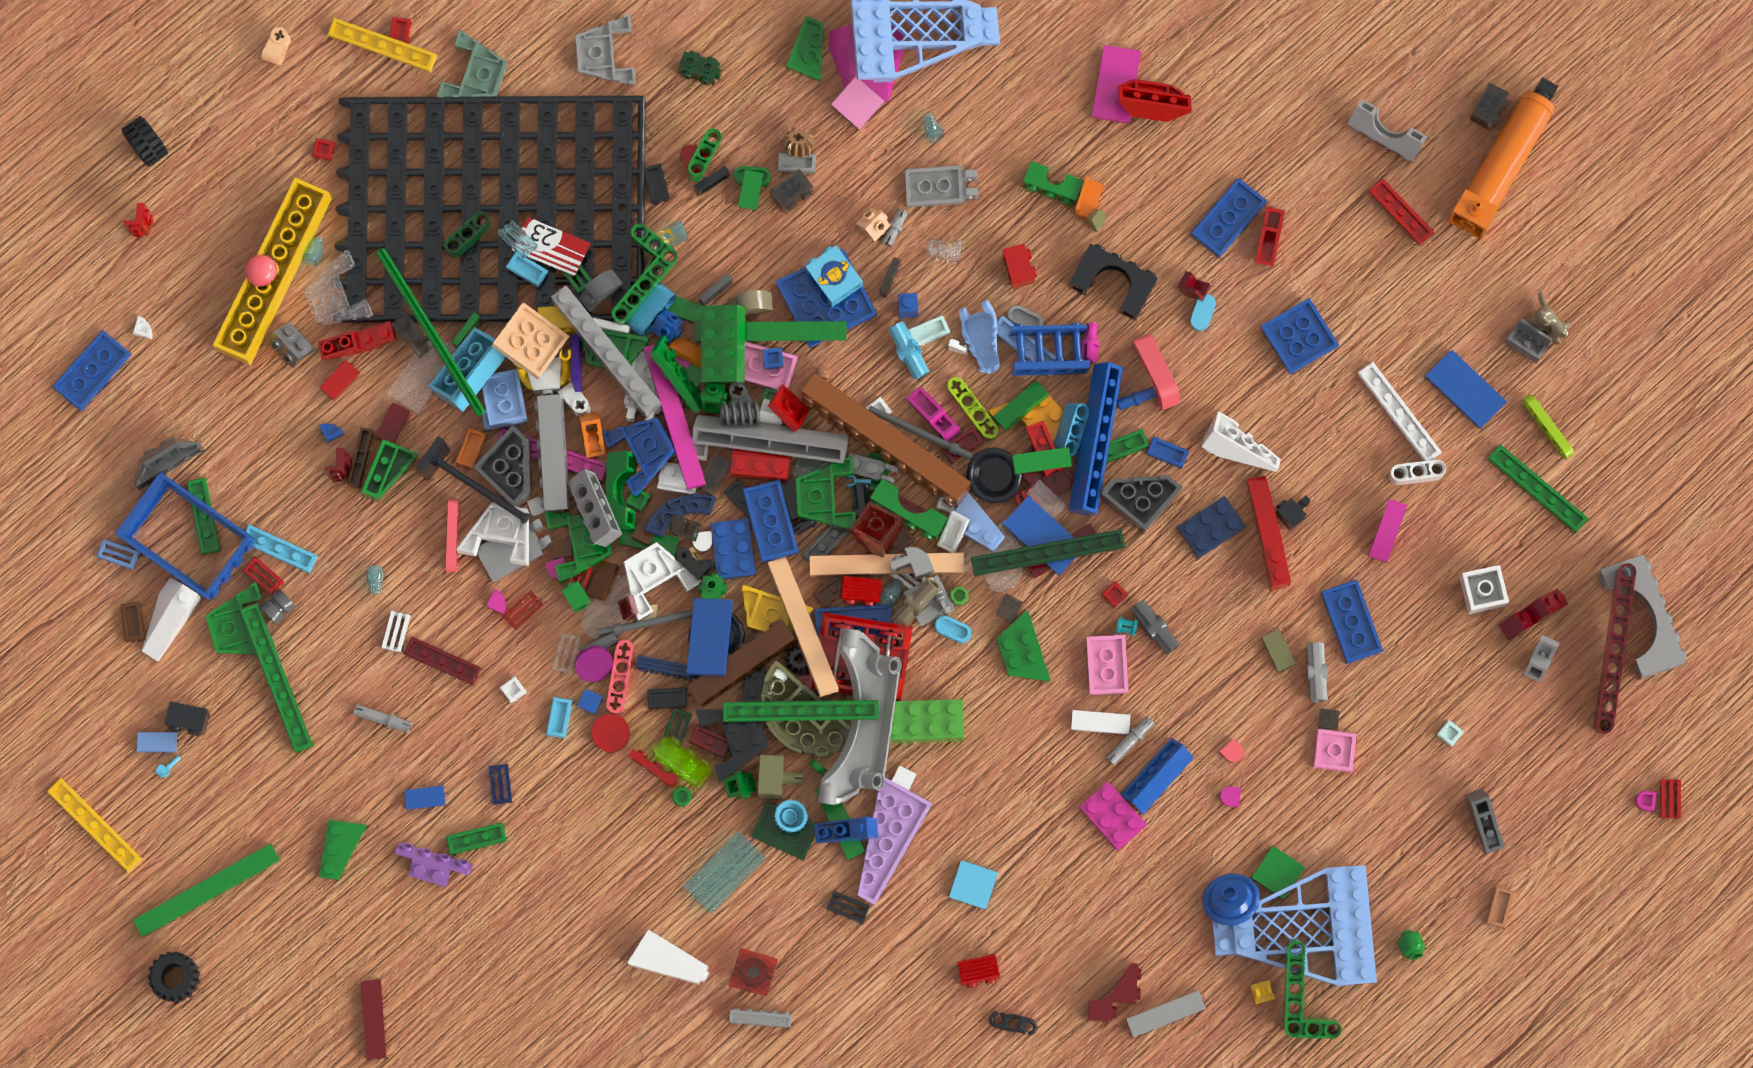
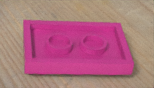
(1113, 816)

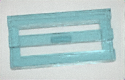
(508, 228)

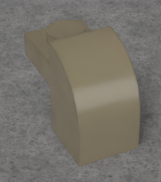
(754, 301)

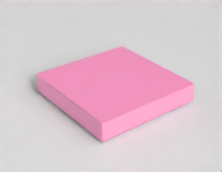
(857, 102)
(1334, 750)

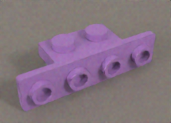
(432, 866)

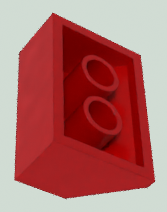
(759, 465)

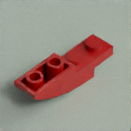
(357, 342)

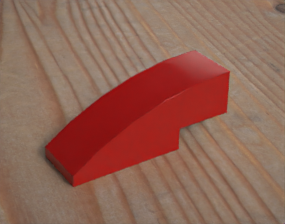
(1269, 236)

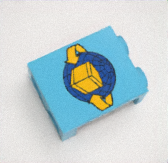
(834, 275)

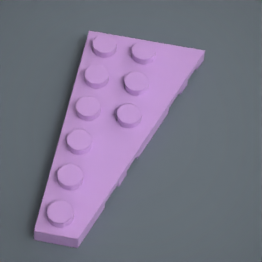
(898, 819)

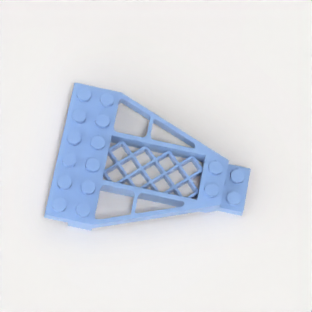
(876, 44)
(1348, 923)

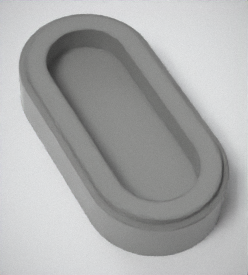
(1021, 315)

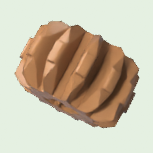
(798, 143)

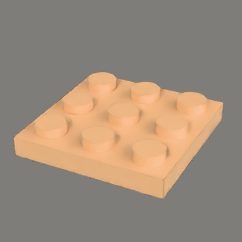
(530, 341)

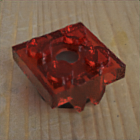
(753, 972)

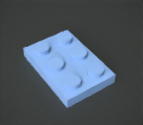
(504, 399)

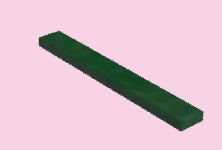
(1047, 552)

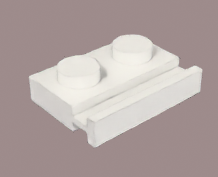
(672, 480)

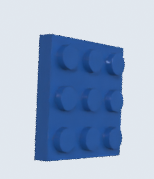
(1299, 336)

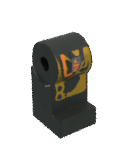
(693, 562)

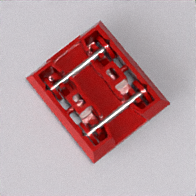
(832, 643)

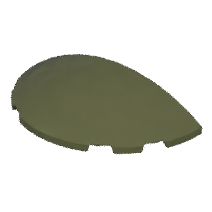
(807, 737)

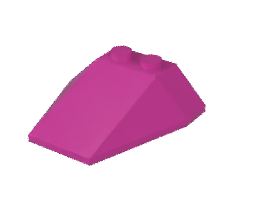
(844, 57)

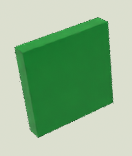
(1278, 871)

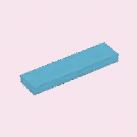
(281, 549)

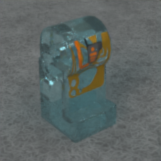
(672, 235)

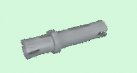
(390, 721)
(1130, 740)

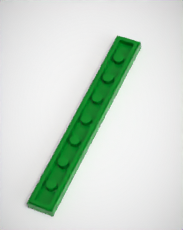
(791, 331)
(276, 678)
(800, 710)
(206, 890)

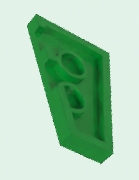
(807, 50)
(338, 847)

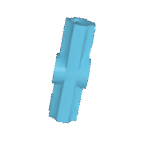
(908, 350)

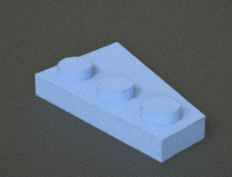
(980, 526)

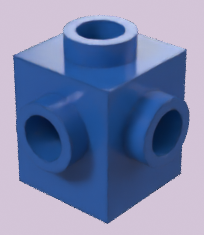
(668, 325)

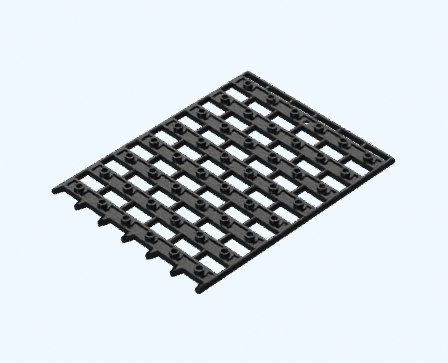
(357, 207)

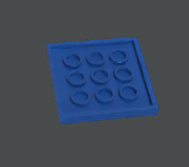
(810, 303)

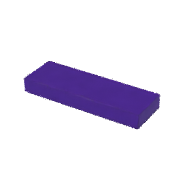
(576, 363)

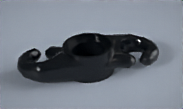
(1022, 1022)

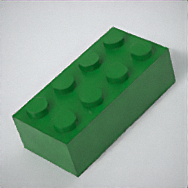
(723, 344)

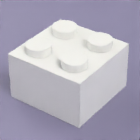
(1484, 589)

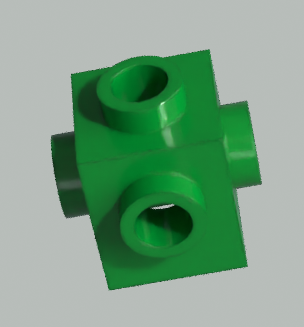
(712, 397)
(712, 587)
(740, 785)

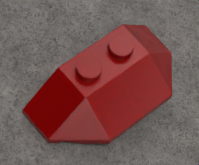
(1153, 100)

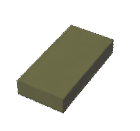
(1278, 650)

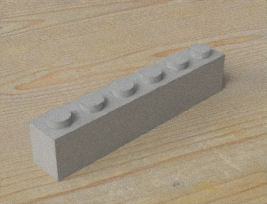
(553, 453)

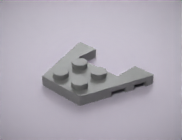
(596, 52)

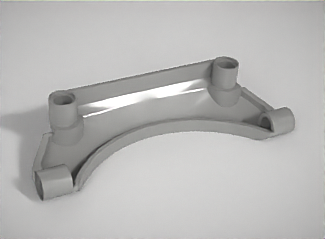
(867, 746)

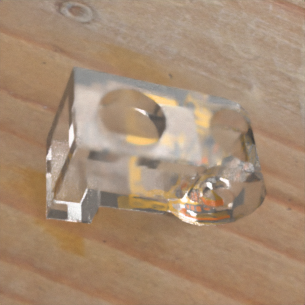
(945, 251)

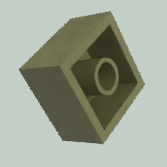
(773, 777)

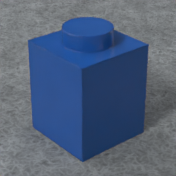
(908, 305)

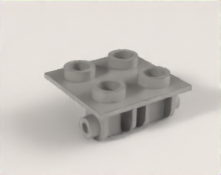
(937, 606)

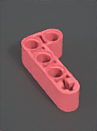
(1157, 371)

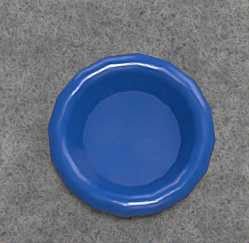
(1231, 899)

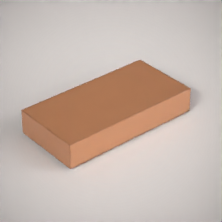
(1500, 907)

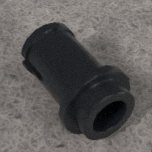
(806, 524)

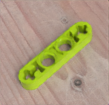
(974, 407)
(1548, 426)

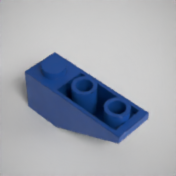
(846, 830)

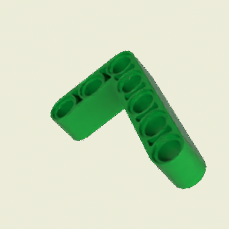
(647, 276)
(1298, 997)

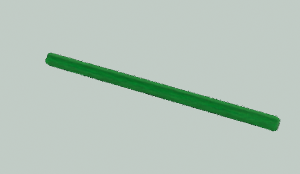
(430, 332)

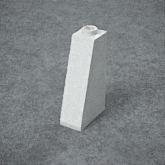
(664, 958)

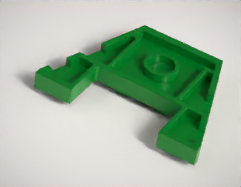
(817, 495)
(585, 551)
(228, 626)

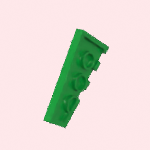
(676, 374)

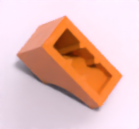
(591, 434)

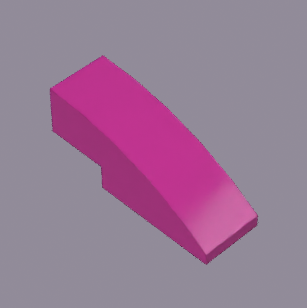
(933, 414)
(1387, 530)

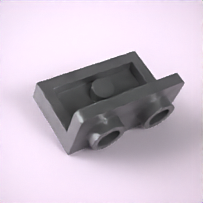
(1528, 340)
(290, 344)

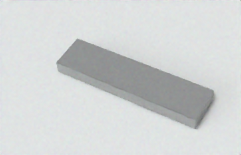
(1166, 1014)

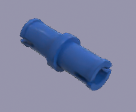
(1136, 398)

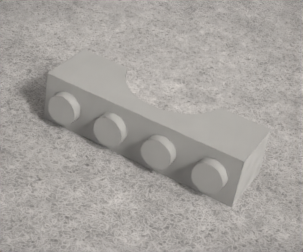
(1366, 120)

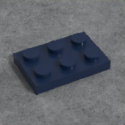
(1211, 527)

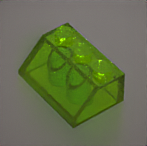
(682, 762)

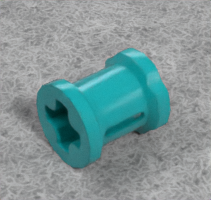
(1120, 628)

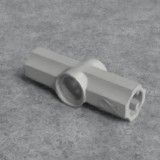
(1317, 672)

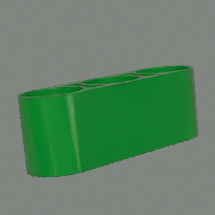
(707, 147)

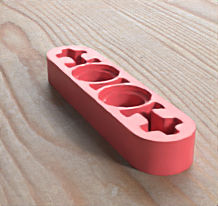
(452, 535)
(622, 677)

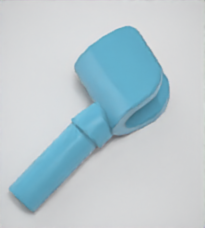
(858, 481)
(164, 771)

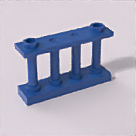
(1041, 366)

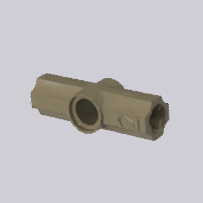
(916, 602)

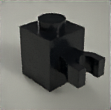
(1292, 513)

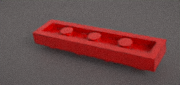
(1401, 212)

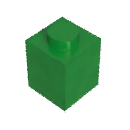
(576, 596)

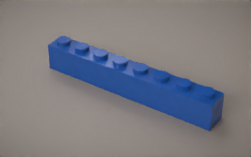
(1095, 439)

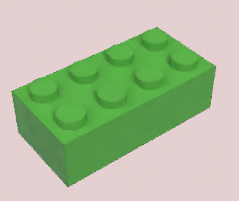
(927, 721)

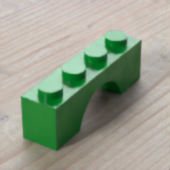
(619, 468)
(929, 523)

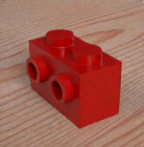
(1018, 266)

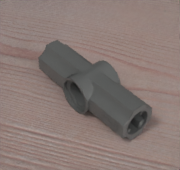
(1155, 627)

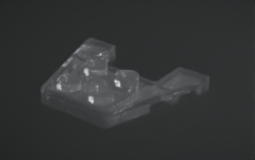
(328, 298)

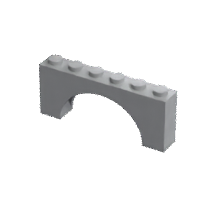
(1665, 649)

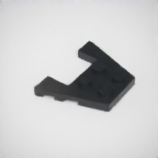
(744, 740)

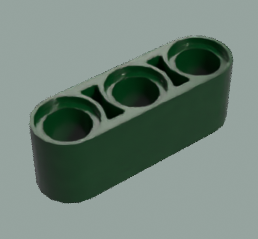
(465, 243)

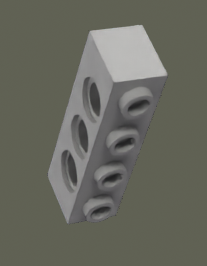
(594, 508)

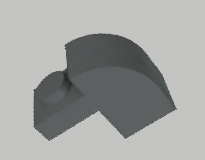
(599, 288)

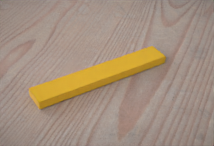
(382, 45)
(94, 825)

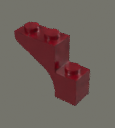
(1533, 614)
(1124, 993)

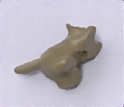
(1547, 320)

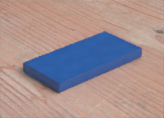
(1228, 218)
(92, 370)
(1465, 389)
(770, 521)
(1034, 527)
(877, 612)
(1351, 621)
(709, 637)

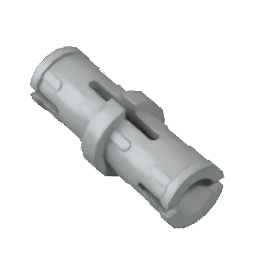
(895, 227)

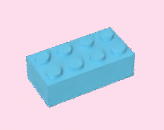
(477, 363)

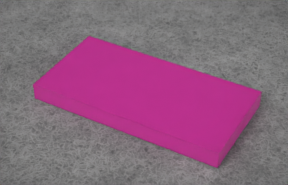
(1116, 68)

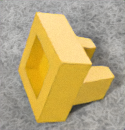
(1262, 992)

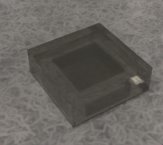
(1328, 719)

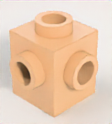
(873, 224)

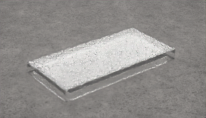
(412, 384)

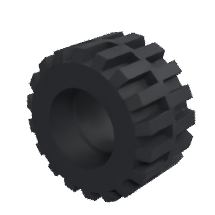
(144, 141)
(190, 981)

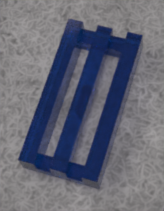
(508, 784)

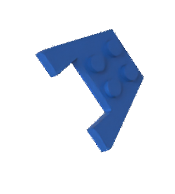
(649, 447)

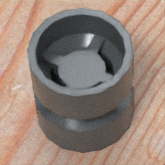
(279, 605)

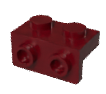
(343, 464)

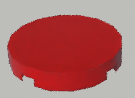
(610, 733)

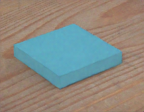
(973, 885)

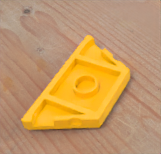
(764, 609)

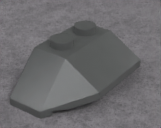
(165, 459)

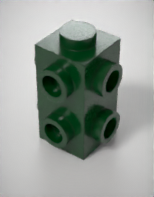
(703, 69)

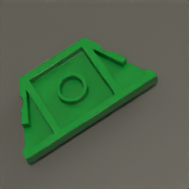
(628, 345)
(1022, 651)

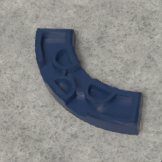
(679, 506)

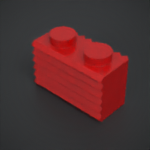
(860, 589)
(978, 970)

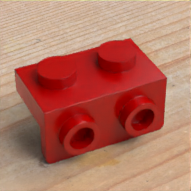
(142, 221)

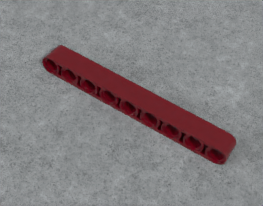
(1620, 640)

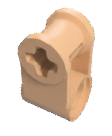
(275, 50)

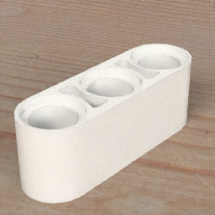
(1425, 467)

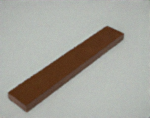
(830, 591)

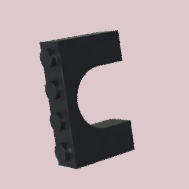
(1098, 260)

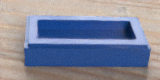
(1167, 452)
(425, 797)

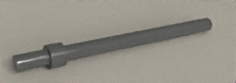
(954, 448)
(618, 628)

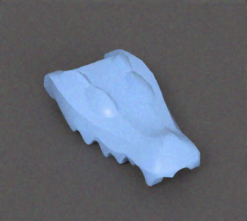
(981, 336)

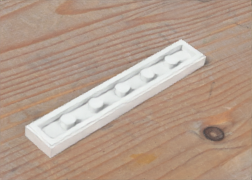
(1399, 412)

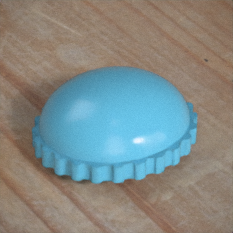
(790, 816)

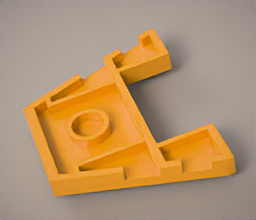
(1047, 410)

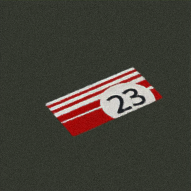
(555, 246)

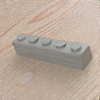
(760, 1018)

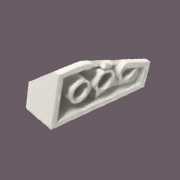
(1229, 442)
(170, 614)

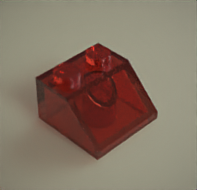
(876, 529)

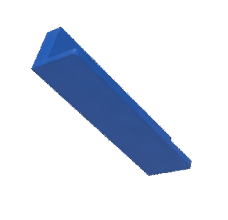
(1157, 775)

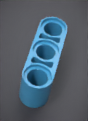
(656, 303)
(1072, 427)

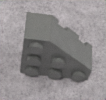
(509, 466)
(1141, 498)

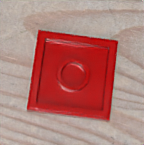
(788, 407)

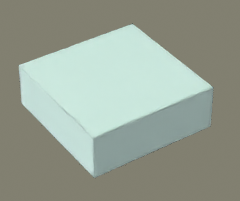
(1450, 733)

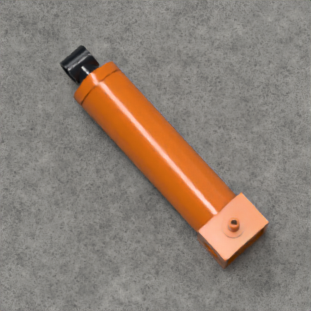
(1505, 159)

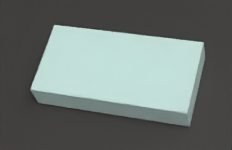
(930, 330)

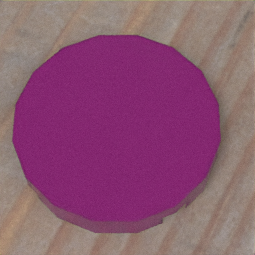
(593, 663)

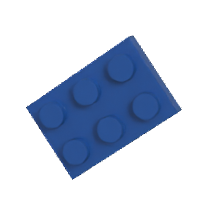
(733, 549)

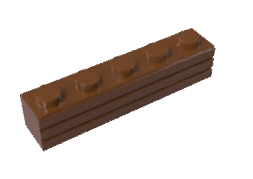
(360, 457)

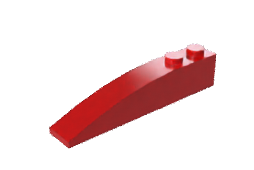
(1269, 533)

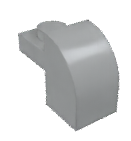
(916, 559)
(1541, 658)

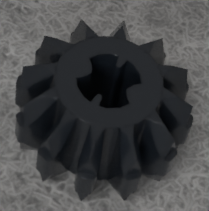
(791, 663)

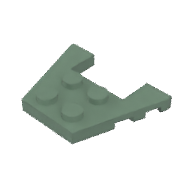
(482, 74)

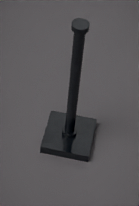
(434, 459)

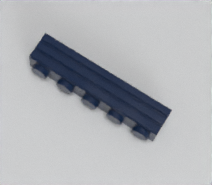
(663, 667)

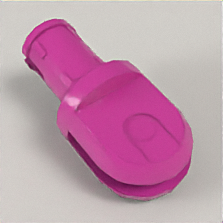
(1090, 344)

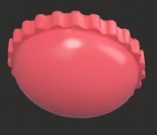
(260, 270)

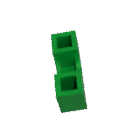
(1067, 192)

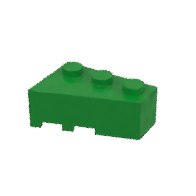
(386, 469)

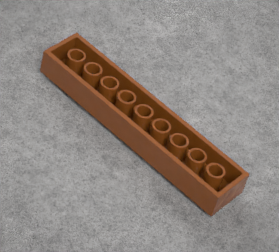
(885, 440)

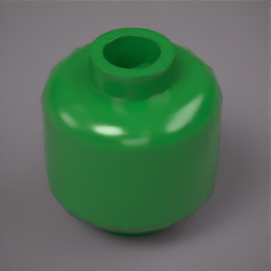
(1411, 945)

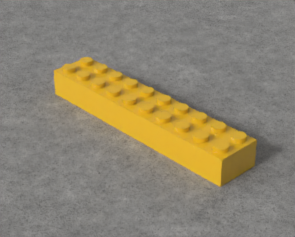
(286, 245)

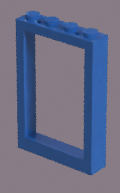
(146, 506)

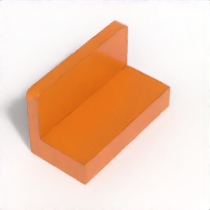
(1088, 197)

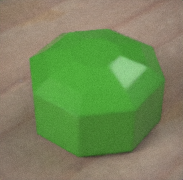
(959, 596)

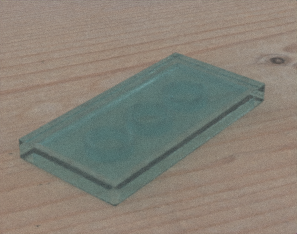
(724, 872)

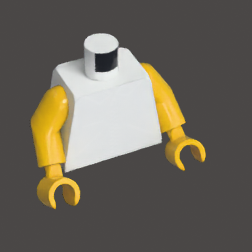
(552, 379)

